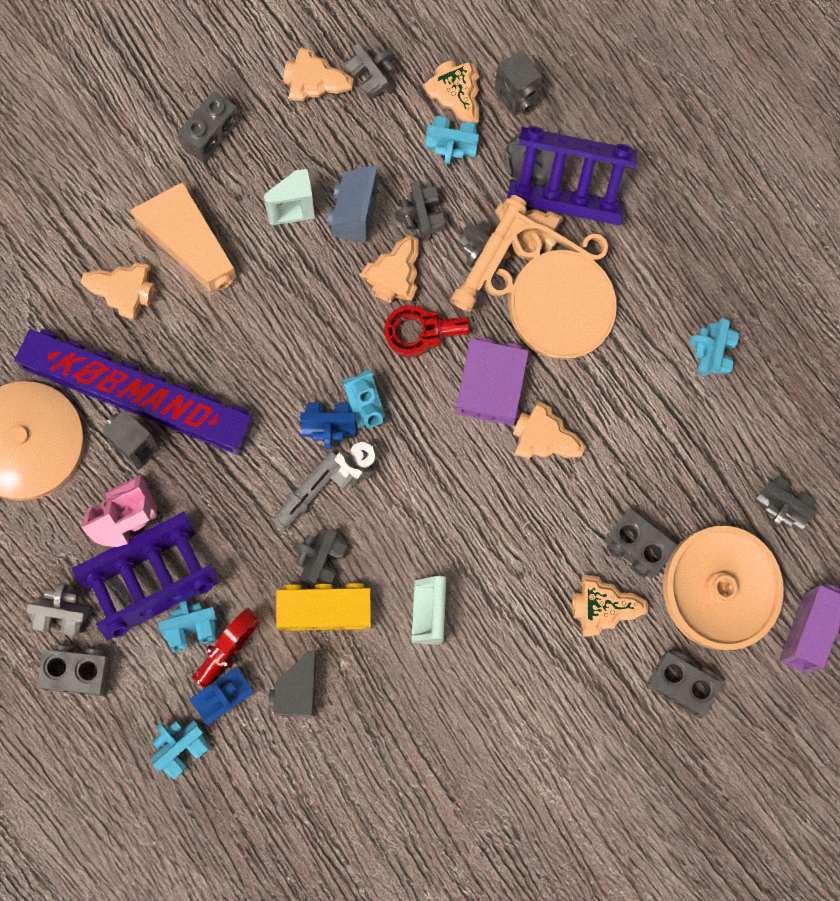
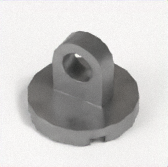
(514, 159)

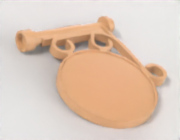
(558, 299)

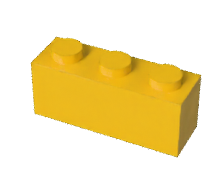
(323, 608)

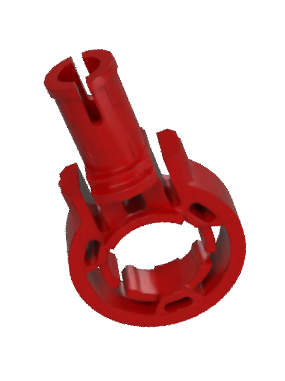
(428, 338)
(227, 645)

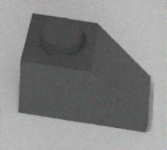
(295, 689)

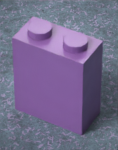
(492, 381)
(813, 630)

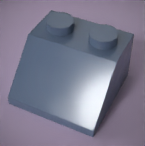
(354, 204)

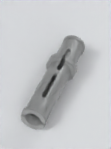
(298, 501)

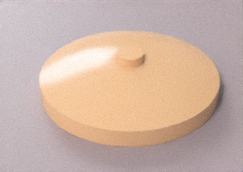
(38, 440)
(723, 588)

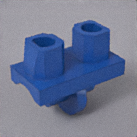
(327, 426)
(222, 696)

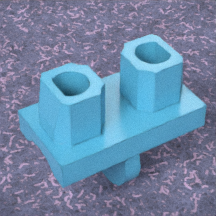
(450, 141)
(711, 346)
(364, 399)
(187, 621)
(189, 738)

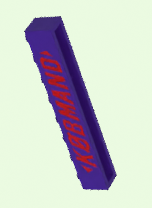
(134, 391)

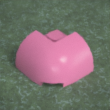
(124, 510)

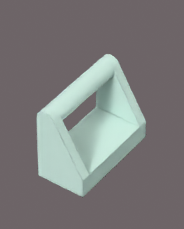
(296, 199)
(429, 610)

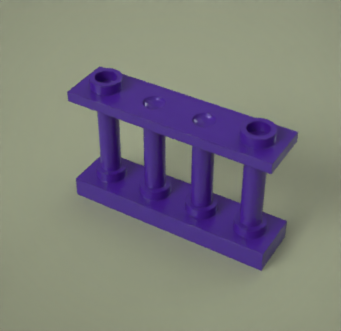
(567, 202)
(140, 548)

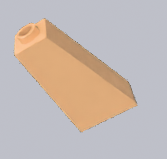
(184, 234)

